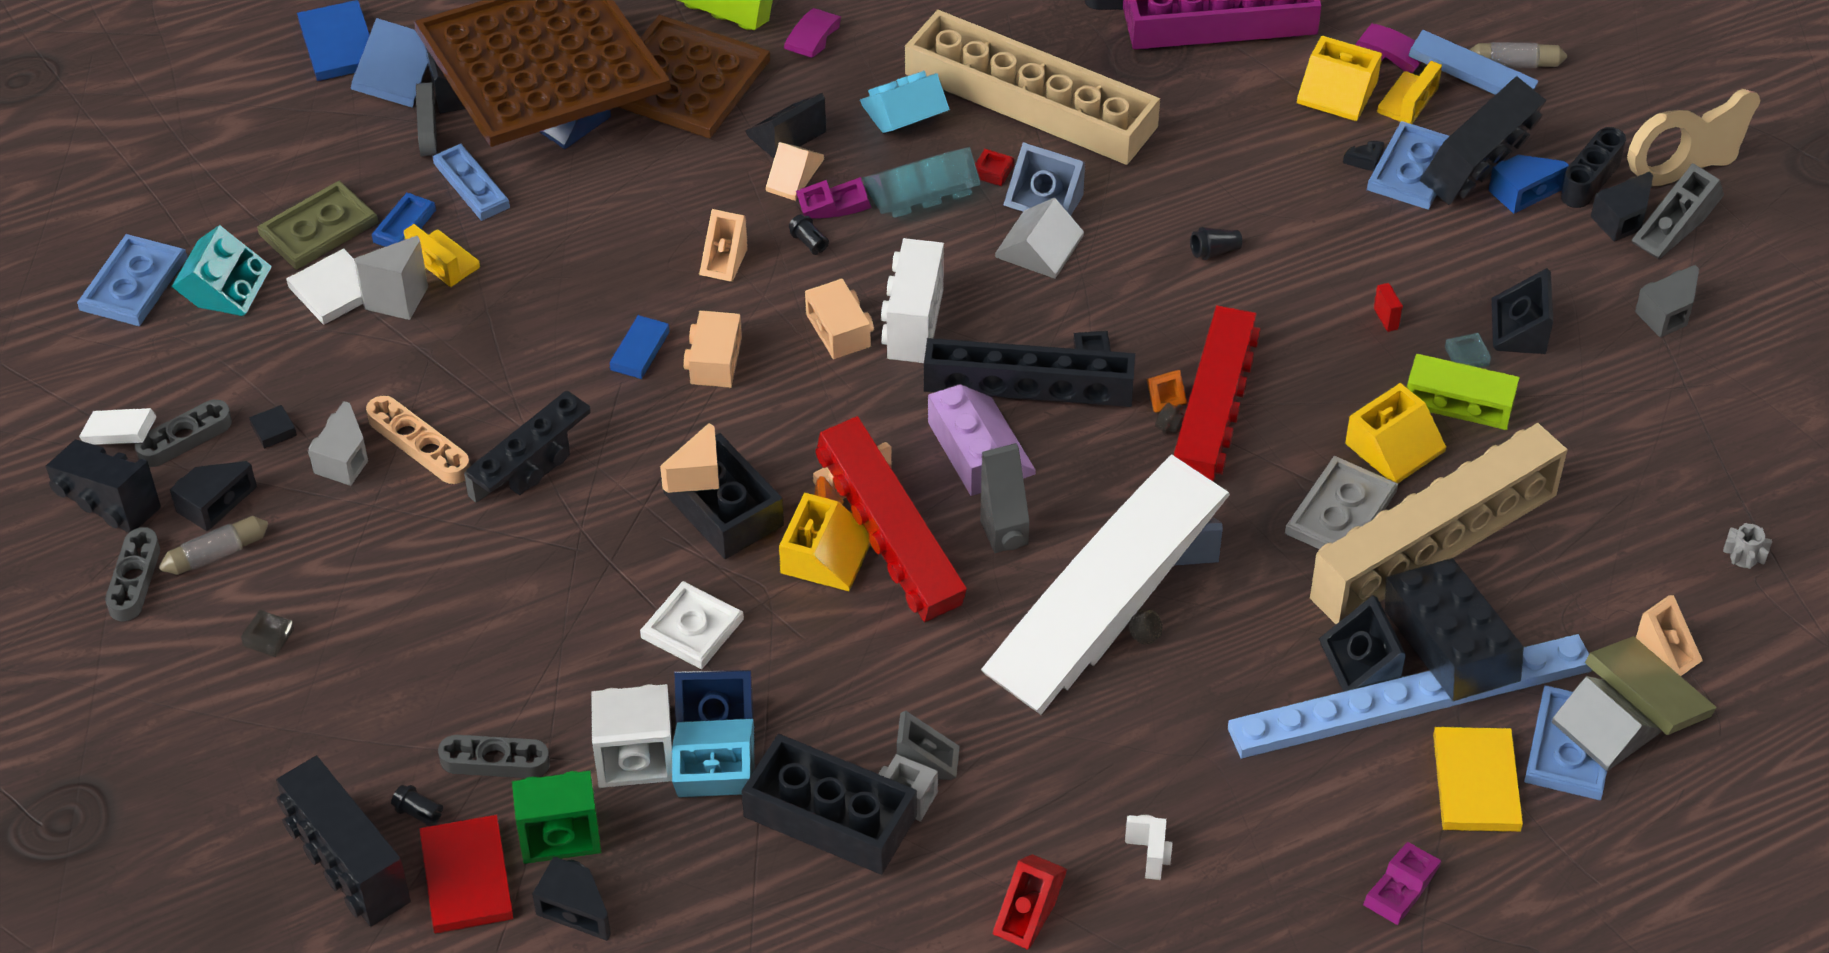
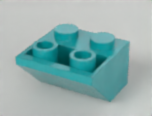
(221, 274)

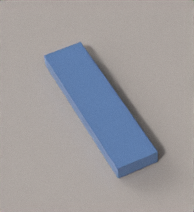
(1465, 63)

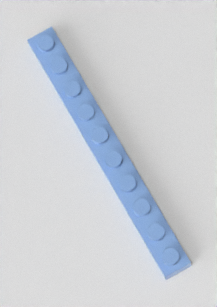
(1391, 701)

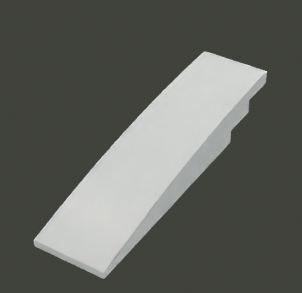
(1105, 585)

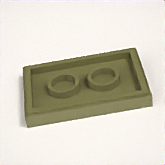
(317, 225)
(1650, 685)

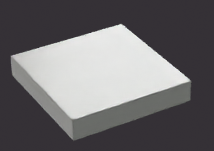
(328, 286)
(692, 625)

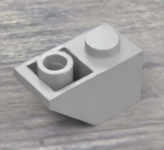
(340, 448)

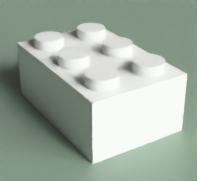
(913, 300)

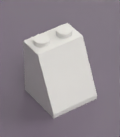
(632, 735)

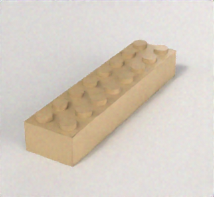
(1034, 86)
(1439, 520)

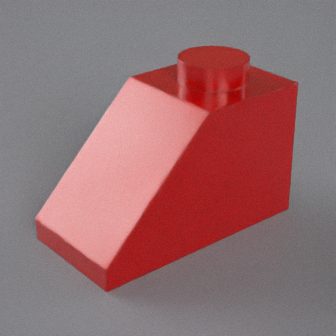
(1029, 900)

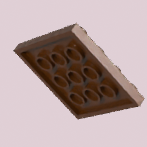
(704, 72)

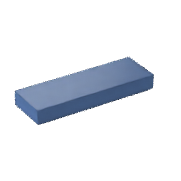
(471, 182)

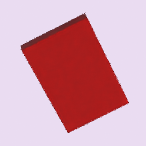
(466, 874)

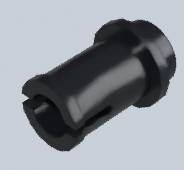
(803, 228)
(409, 801)

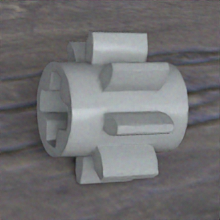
(1747, 545)

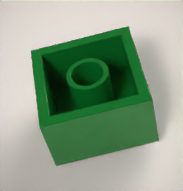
(556, 816)

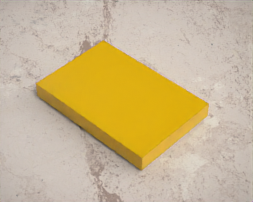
(1477, 779)

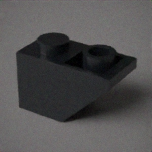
(1622, 207)

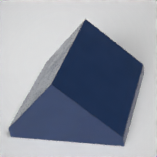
(713, 695)

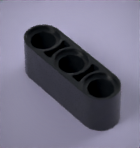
(1593, 167)

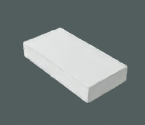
(118, 426)

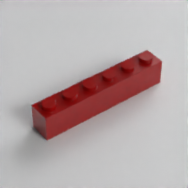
(1216, 389)
(890, 519)

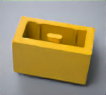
(1339, 78)
(1395, 434)
(823, 543)

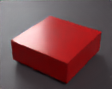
(994, 167)
(1388, 307)

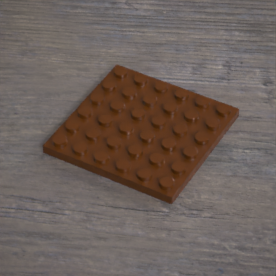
(539, 62)

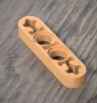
(414, 442)

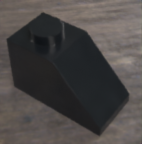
(212, 491)
(571, 898)

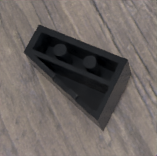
(105, 484)

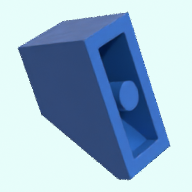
(1526, 180)

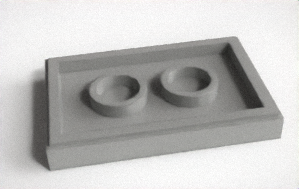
(1338, 502)

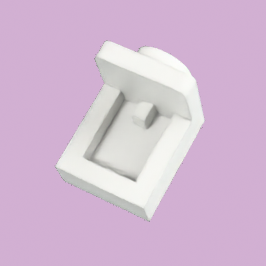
(1150, 832)

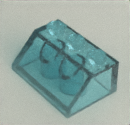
(923, 182)

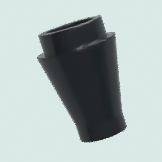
(1214, 242)

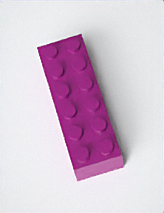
(1213, 21)

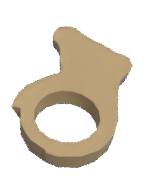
(1704, 140)

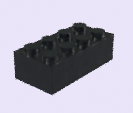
(1484, 141)
(1453, 629)
(829, 803)
(342, 841)

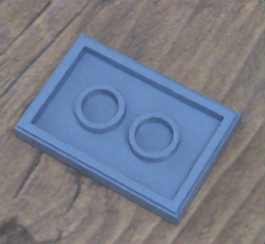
(391, 63)
(1405, 163)
(132, 280)
(1556, 759)

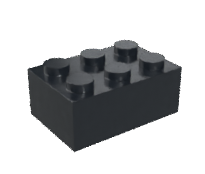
(738, 511)

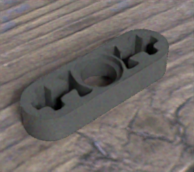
(426, 119)
(201, 414)
(137, 587)
(482, 745)

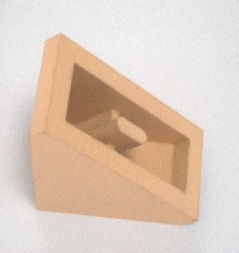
(792, 170)
(724, 245)
(693, 465)
(1668, 636)

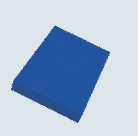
(334, 38)

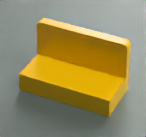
(1411, 94)
(443, 255)

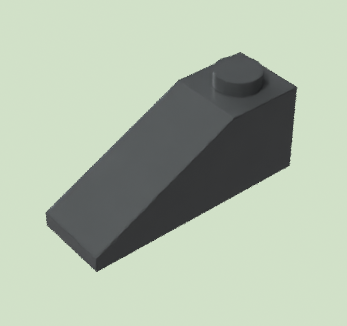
(1680, 212)
(1004, 499)

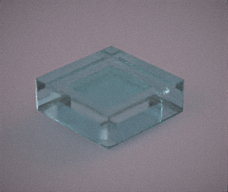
(1468, 350)

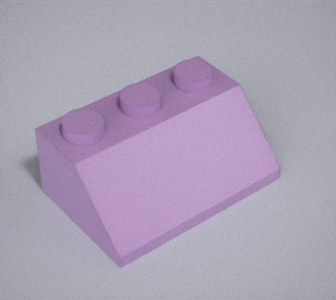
(967, 426)

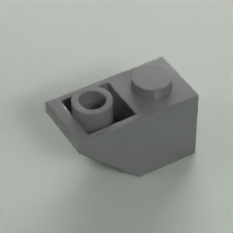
(1668, 302)

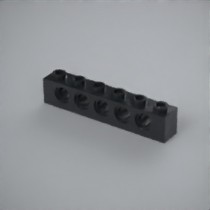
(1030, 371)

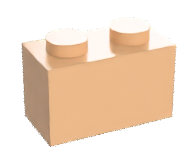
(838, 318)
(713, 349)

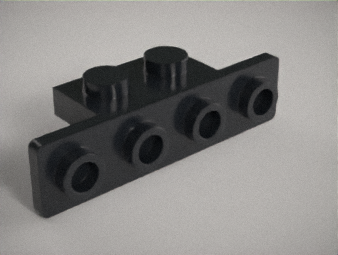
(531, 448)

